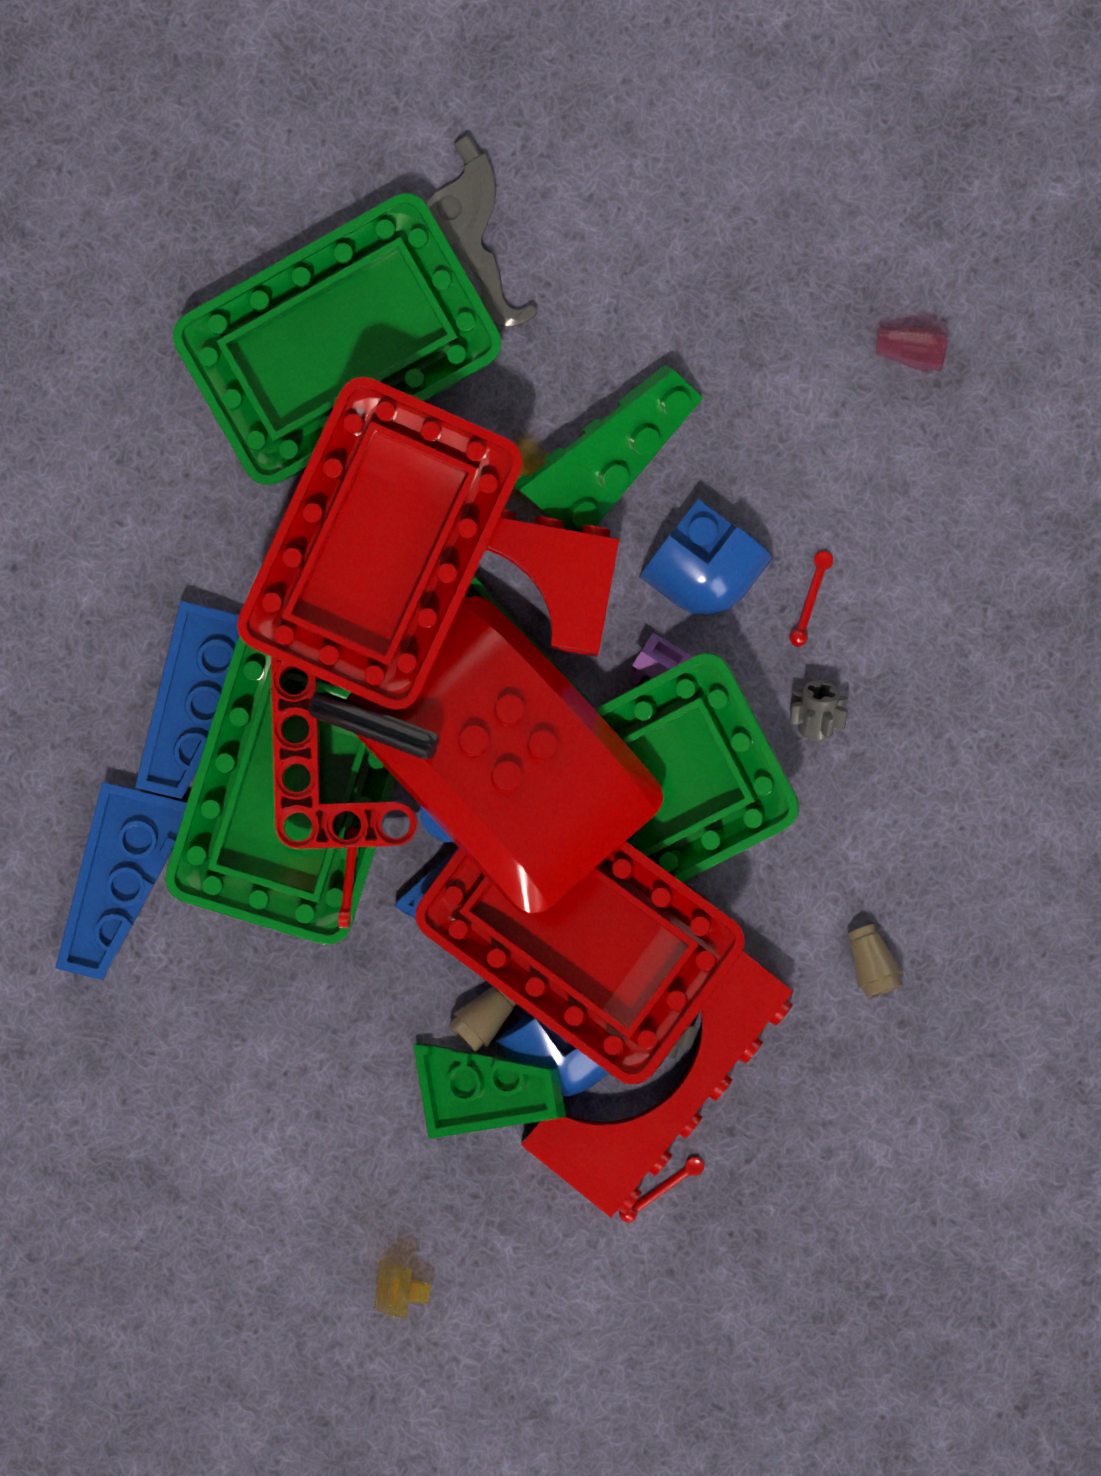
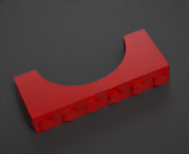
(568, 570)
(613, 1157)

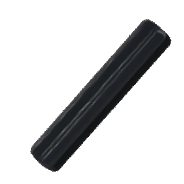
(374, 725)

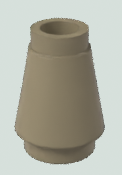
(873, 962)
(481, 1018)

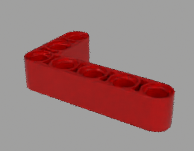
(309, 800)

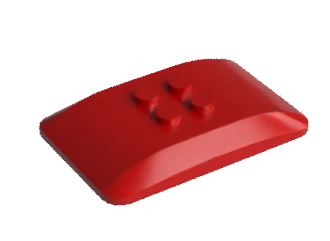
(380, 543)
(521, 764)
(606, 967)

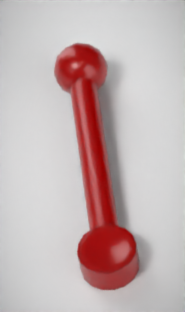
(822, 561)
(344, 918)
(693, 1166)

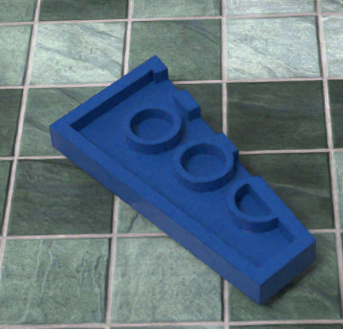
(186, 698)
(120, 865)

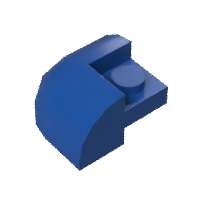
(706, 563)
(539, 1045)

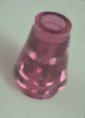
(913, 346)

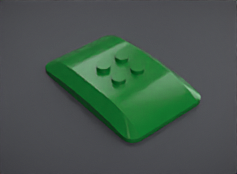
(357, 303)
(711, 762)
(228, 839)

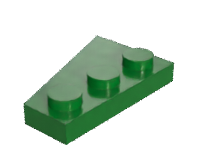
(482, 1091)

